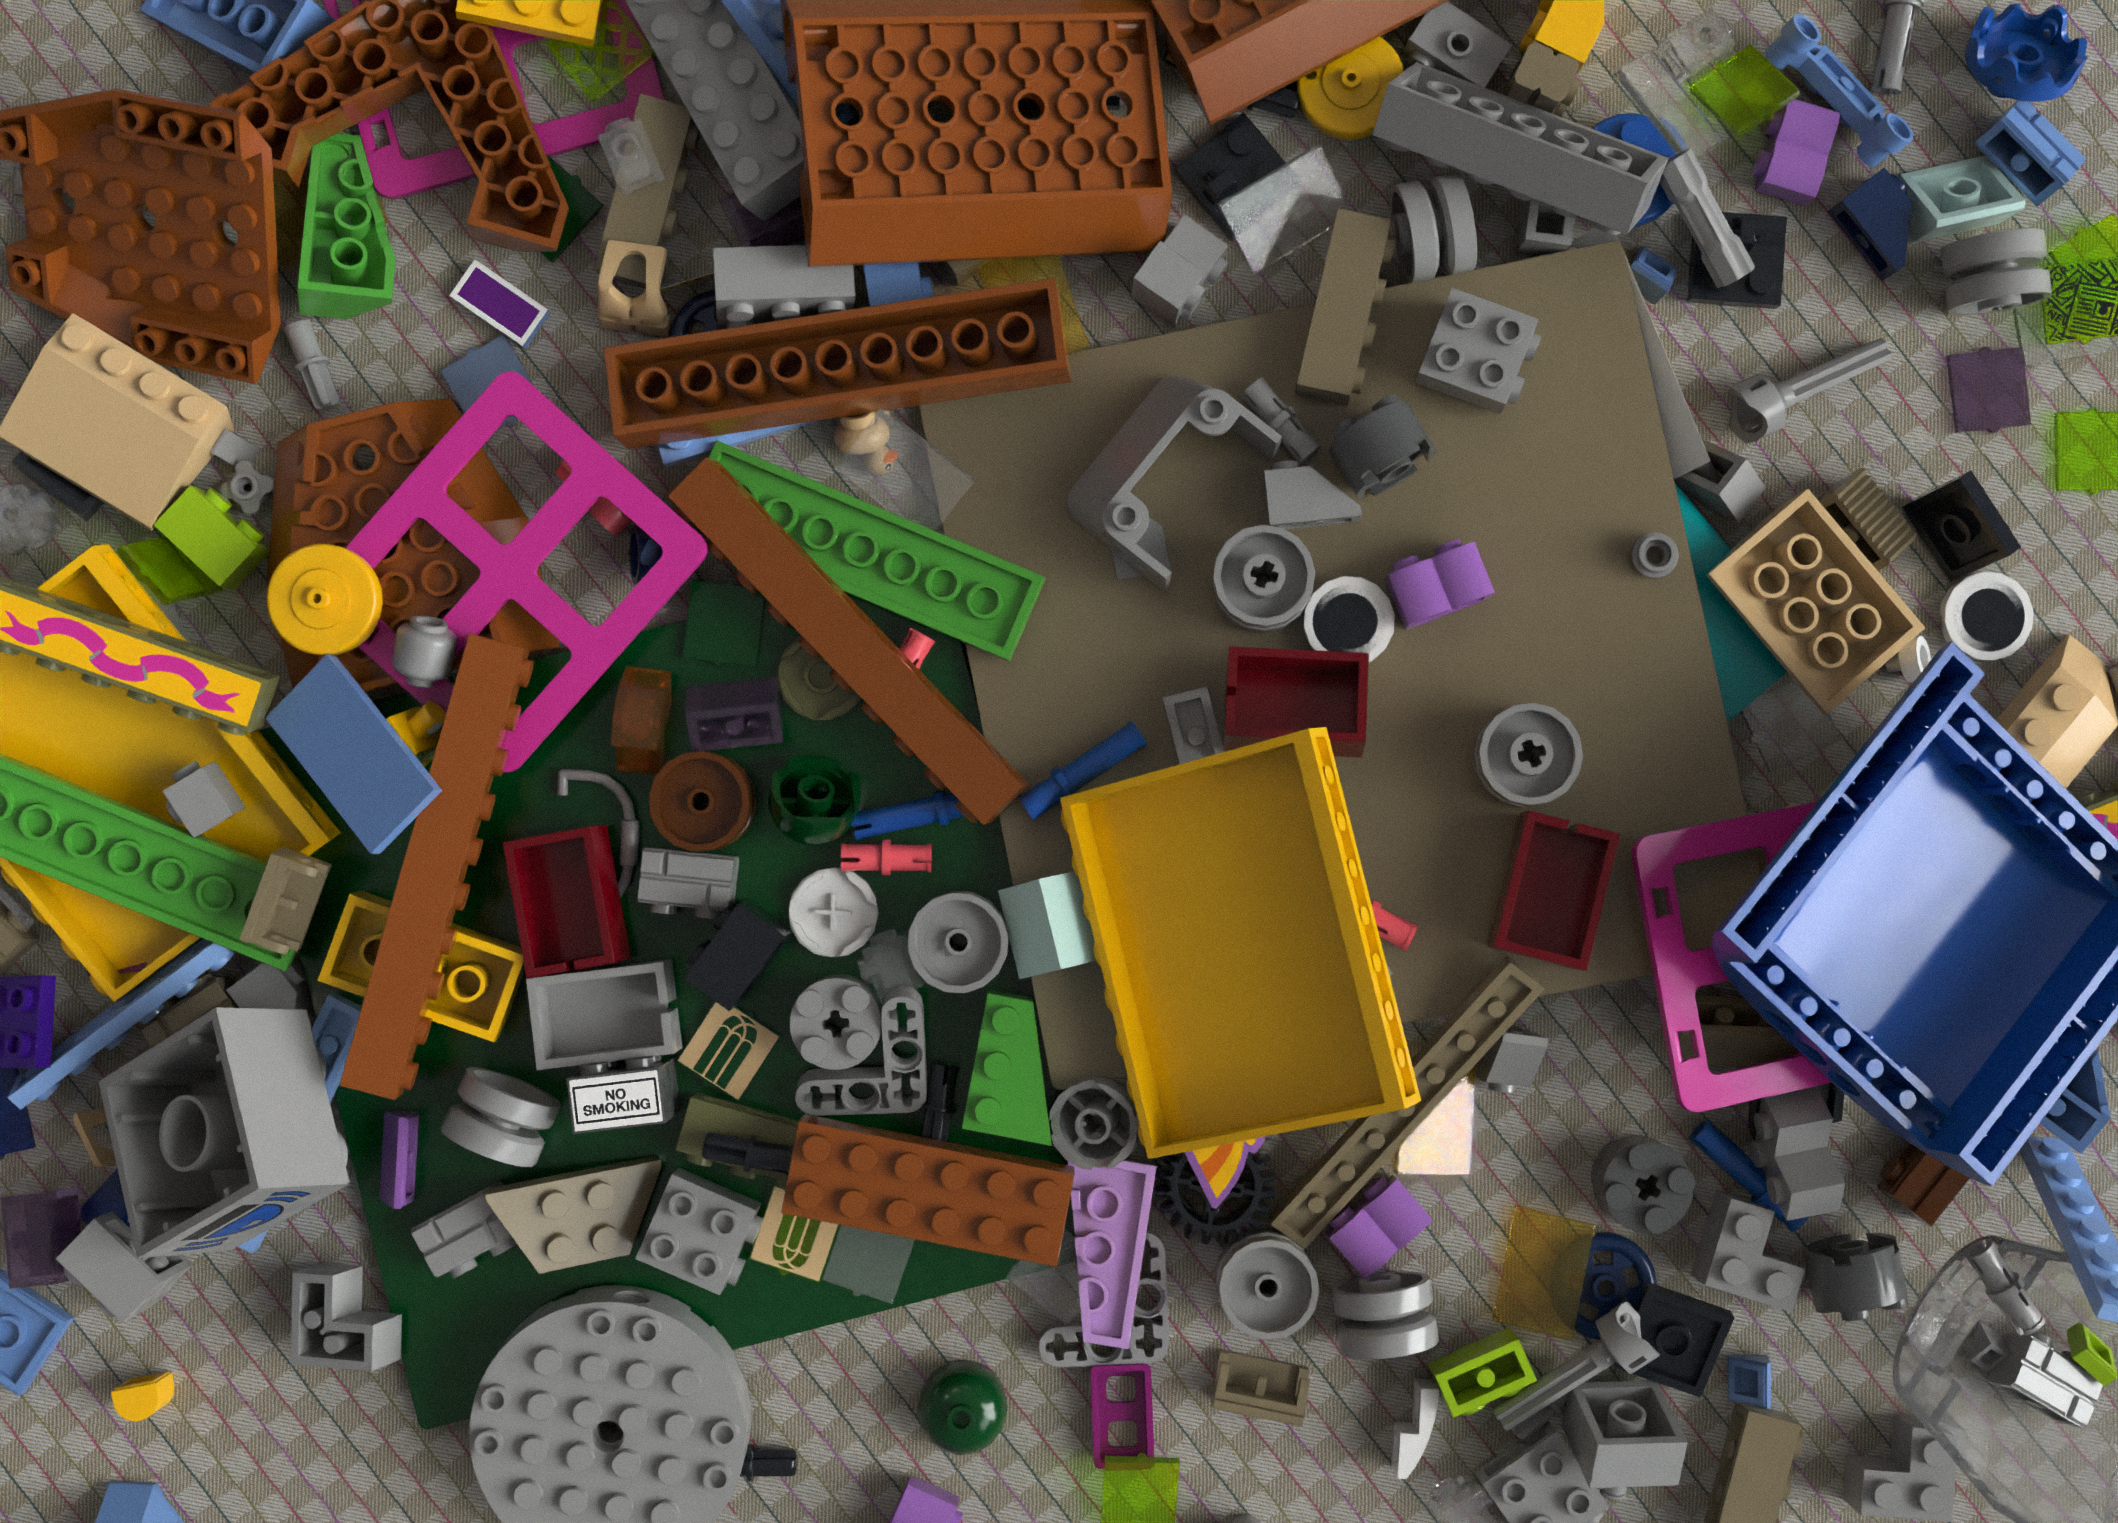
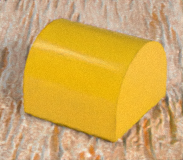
(143, 1395)

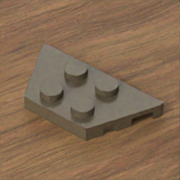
(577, 1213)

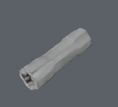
(1719, 247)

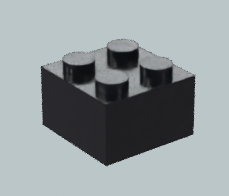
(737, 954)

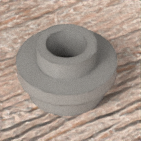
(1664, 545)

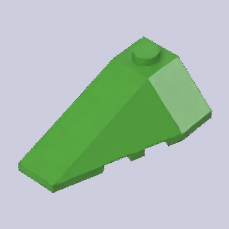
(345, 244)

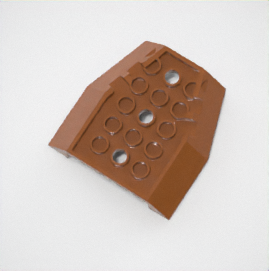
(164, 288)
(329, 501)

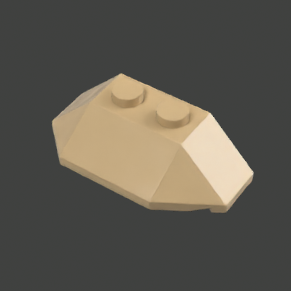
(2063, 710)

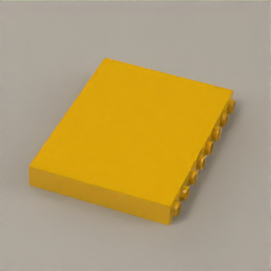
(129, 755)
(1239, 946)

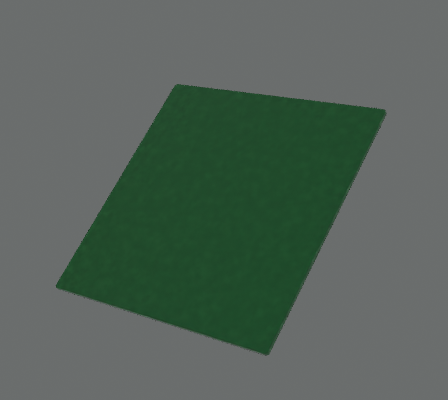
(462, 1322)

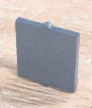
(479, 368)

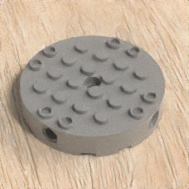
(620, 1360)

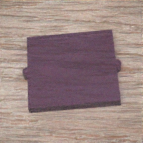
(1988, 390)

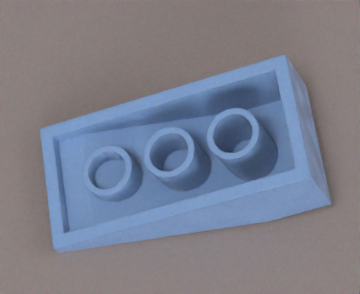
(242, 31)

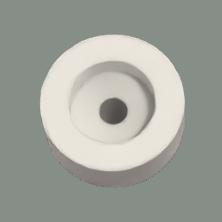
(1911, 659)

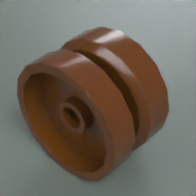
(675, 805)

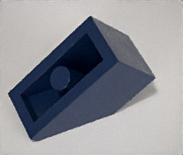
(1877, 221)

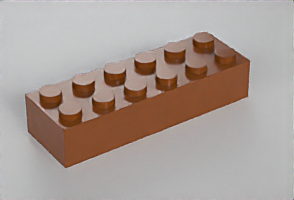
(928, 1190)

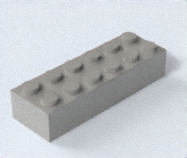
(731, 98)
(1519, 148)

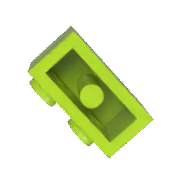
(213, 536)
(1482, 1372)

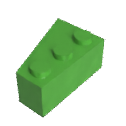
(1007, 1074)

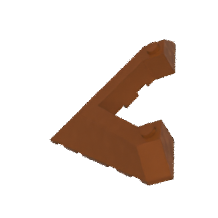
(386, 55)

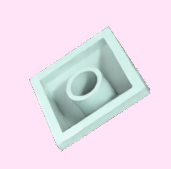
(1959, 198)
(1047, 924)

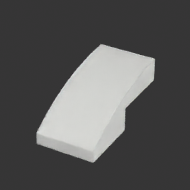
(1412, 1438)

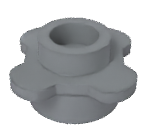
(261, 488)

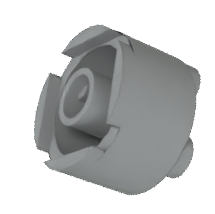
(818, 1040)

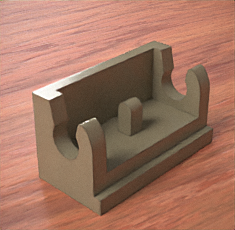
(285, 901)
(1260, 1387)

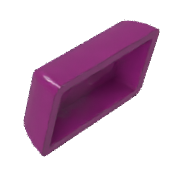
(1137, 1410)

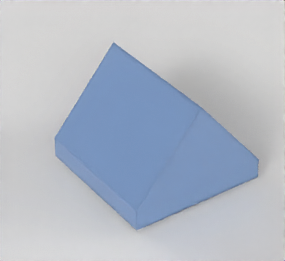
(1652, 274)
(1750, 1380)

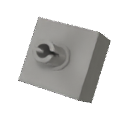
(1624, 1436)

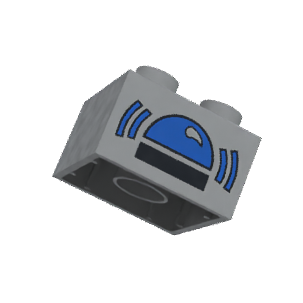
(223, 1131)

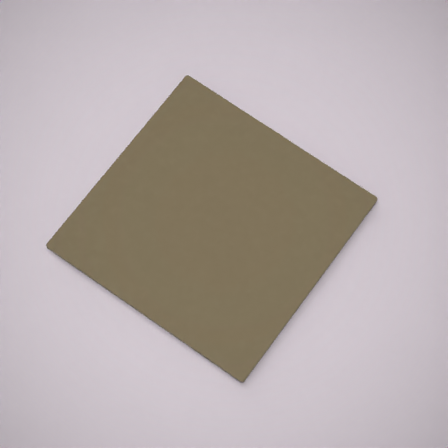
(1554, 509)

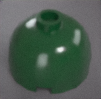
(813, 800)
(962, 1407)

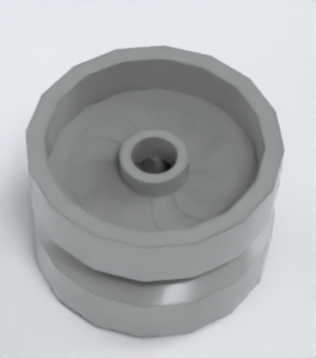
(1433, 227)
(1996, 271)
(1268, 552)
(1554, 751)
(985, 948)
(500, 1117)
(1263, 1311)
(1384, 1315)

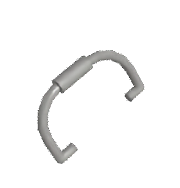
(629, 825)

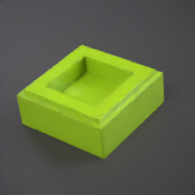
(2092, 1354)

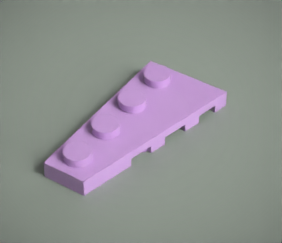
(1110, 1239)

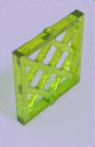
(618, 73)

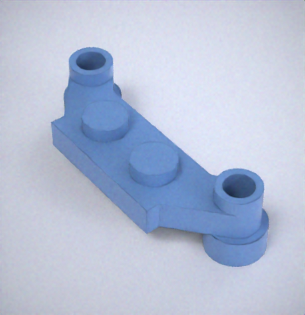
(1841, 89)

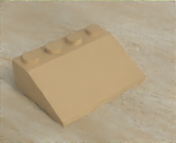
(113, 422)
(1814, 600)

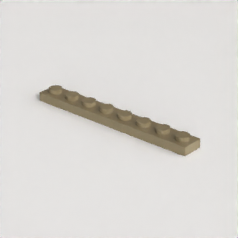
(1437, 1071)

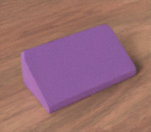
(399, 1158)

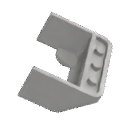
(1102, 495)

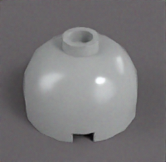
(1094, 1123)

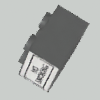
(623, 1094)

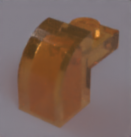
(640, 720)

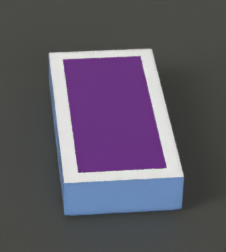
(500, 304)

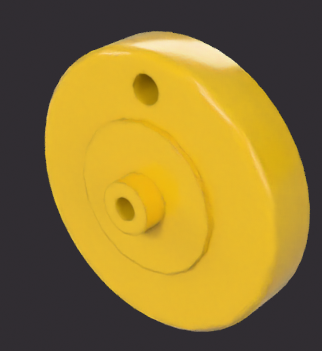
(1349, 91)
(324, 599)

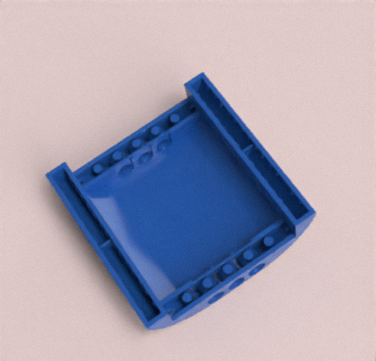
(1938, 929)

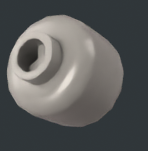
(424, 650)

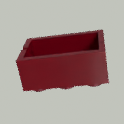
(1295, 690)
(1554, 890)
(566, 900)

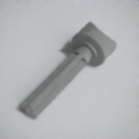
(1764, 404)
(1619, 1343)

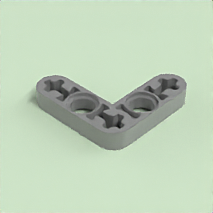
(885, 1080)
(1119, 1356)

